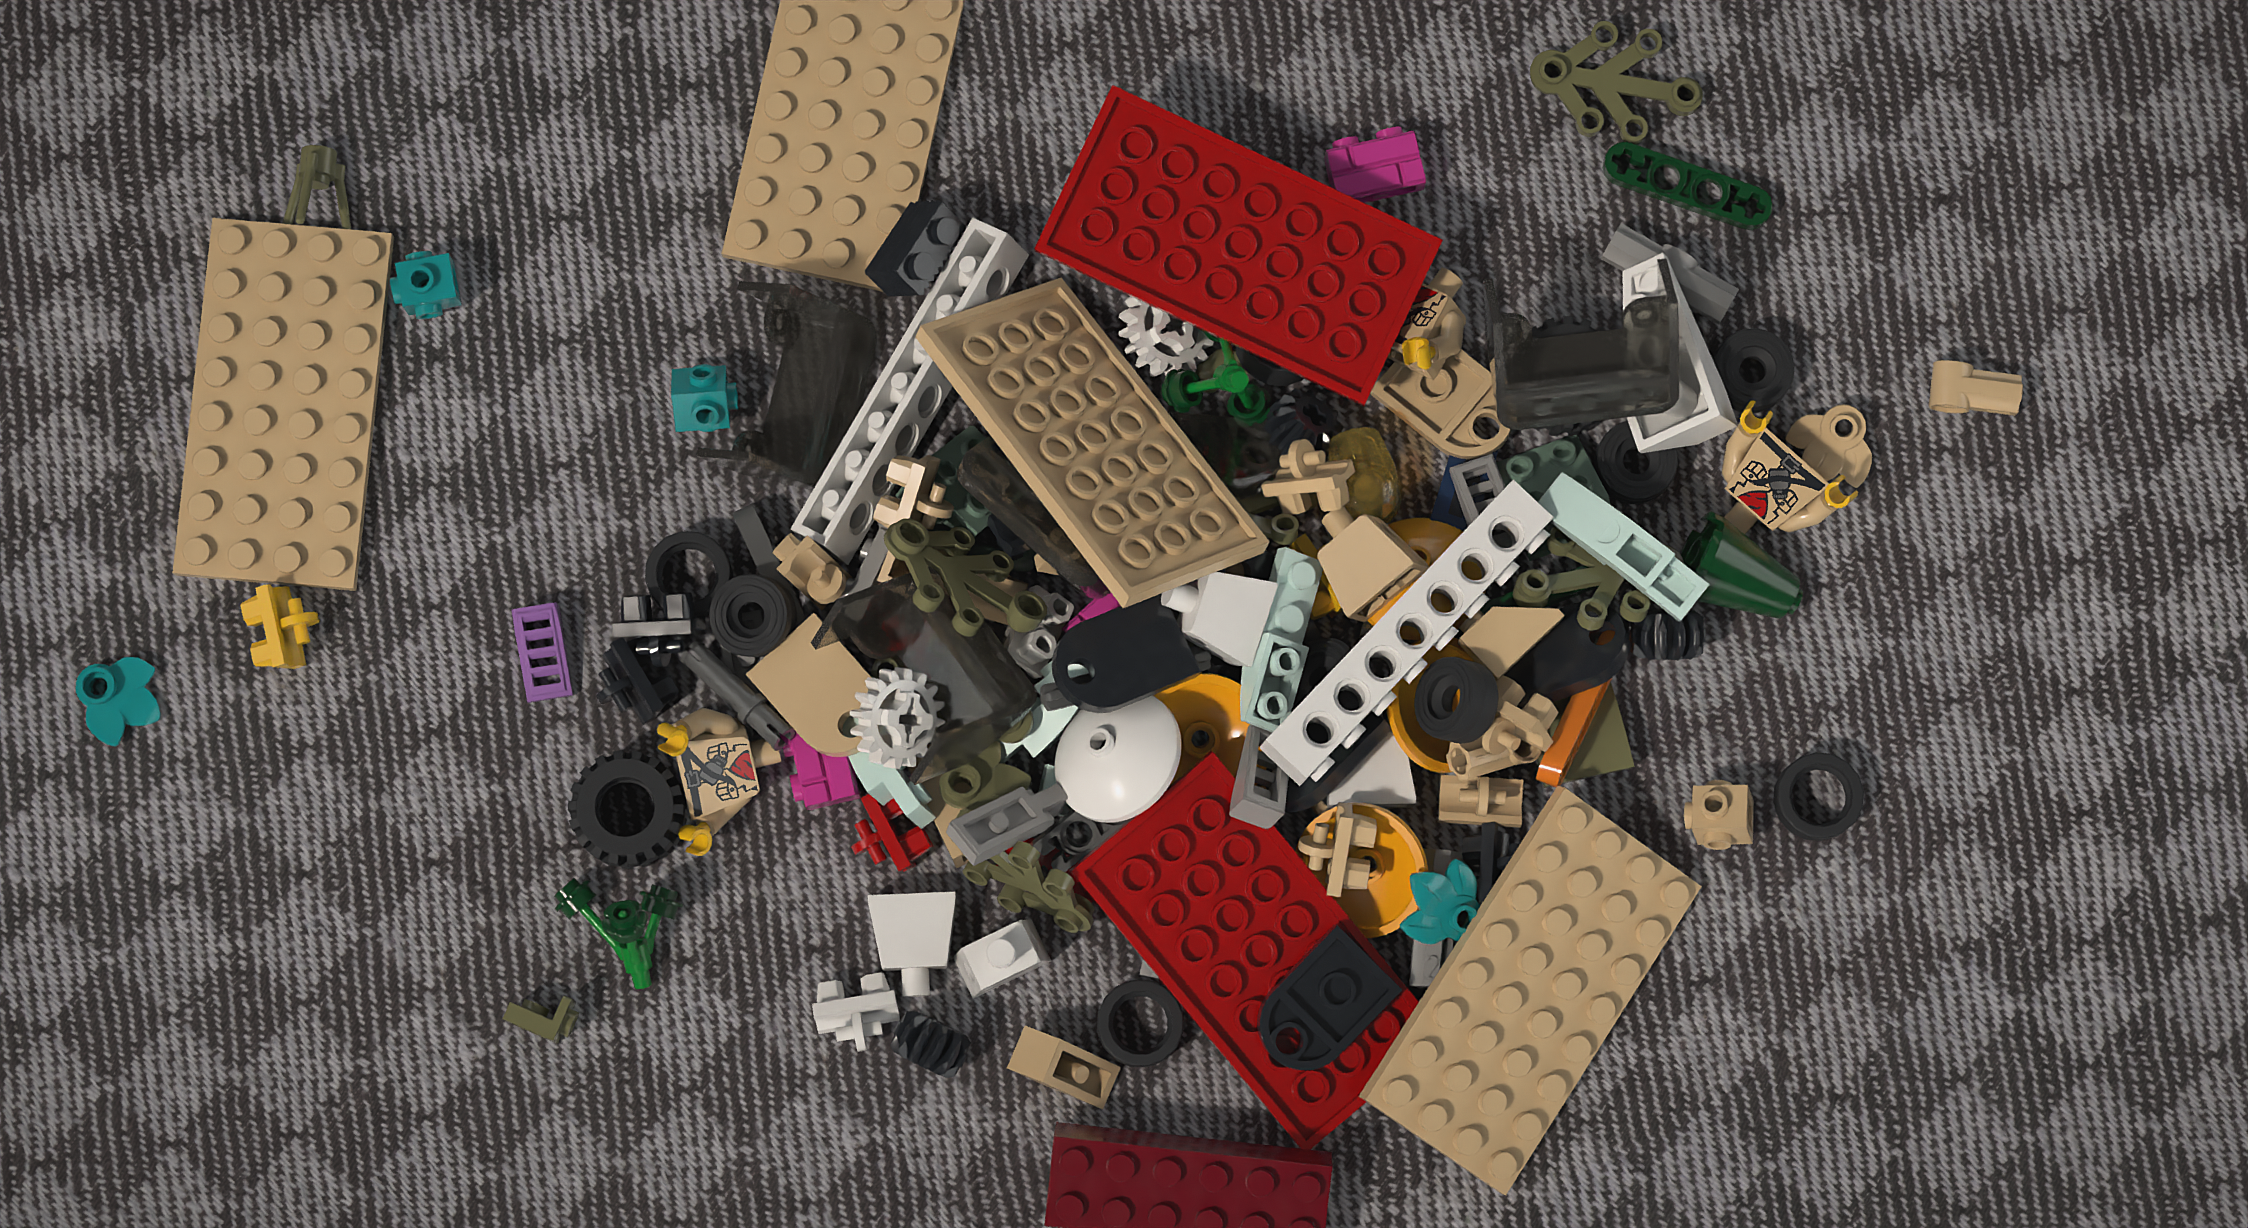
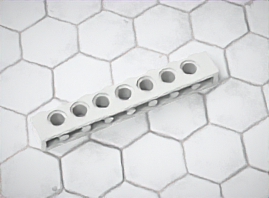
(903, 396)
(1510, 511)

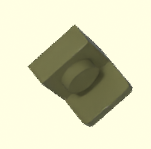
(534, 1018)

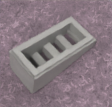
(1465, 494)
(1252, 802)

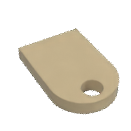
(1444, 407)
(813, 688)

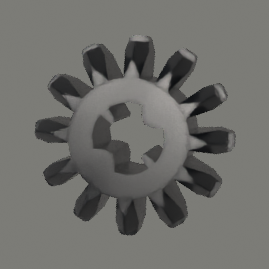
(1302, 417)
(1666, 638)
(930, 1044)

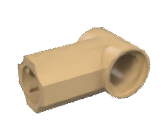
(1961, 388)
(1471, 760)

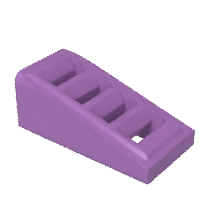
(537, 613)

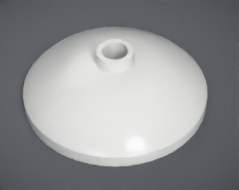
(1128, 770)

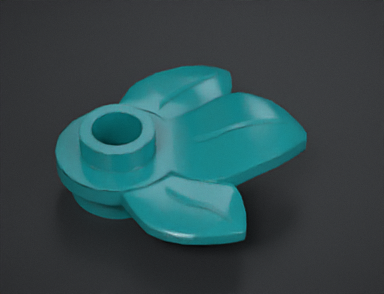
(124, 700)
(1440, 902)

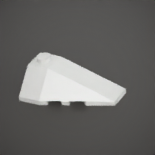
(1703, 402)

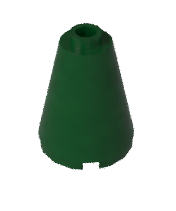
(1739, 571)

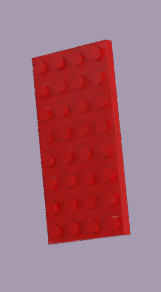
(1238, 245)
(1220, 923)

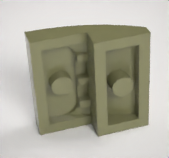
(1604, 745)

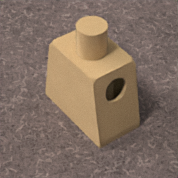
(1366, 563)

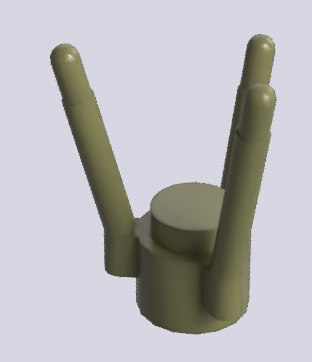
(316, 171)

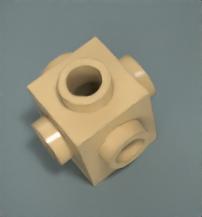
(1720, 814)

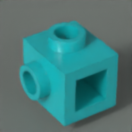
(438, 294)
(702, 398)

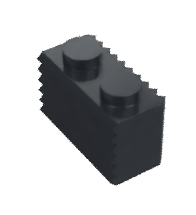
(915, 249)

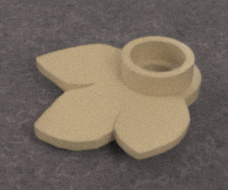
(1829, 452)

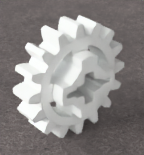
(1175, 349)
(896, 717)

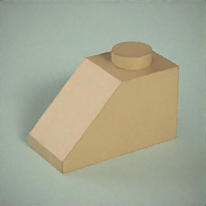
(1505, 635)
(1063, 1067)

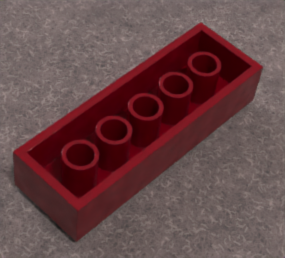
(1181, 1182)

